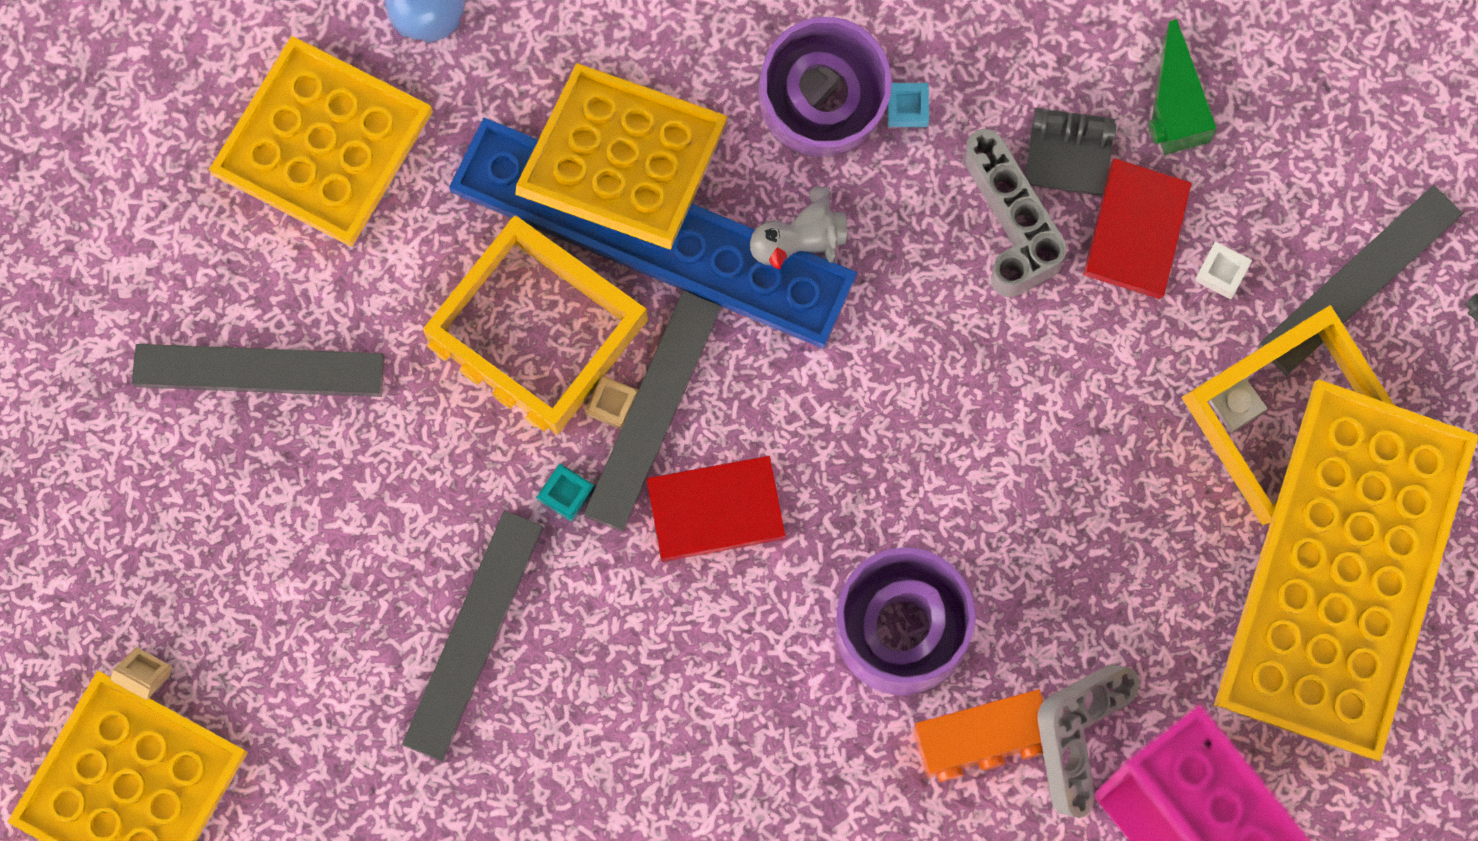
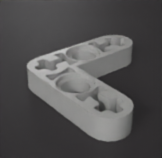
(1073, 785)

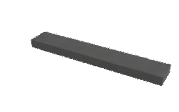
(1370, 270)
(258, 370)
(652, 412)
(472, 636)

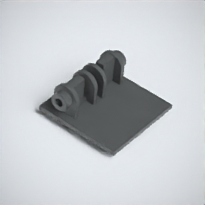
(1070, 151)

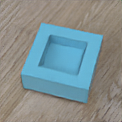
(908, 105)

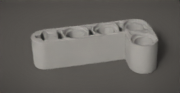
(1009, 206)

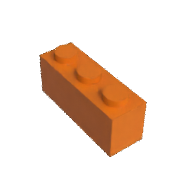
(980, 736)

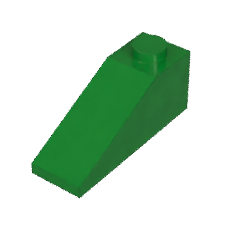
(1180, 107)

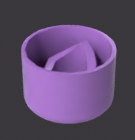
(831, 45)
(913, 578)

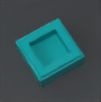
(565, 492)

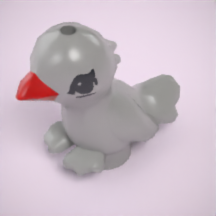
(811, 231)

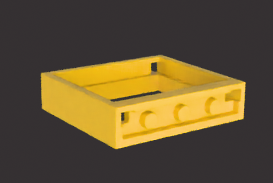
(1342, 349)
(507, 391)

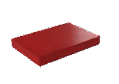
(1137, 229)
(715, 508)

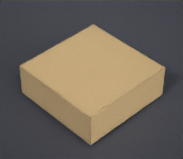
(611, 402)
(141, 673)

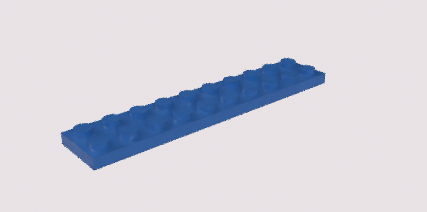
(706, 259)

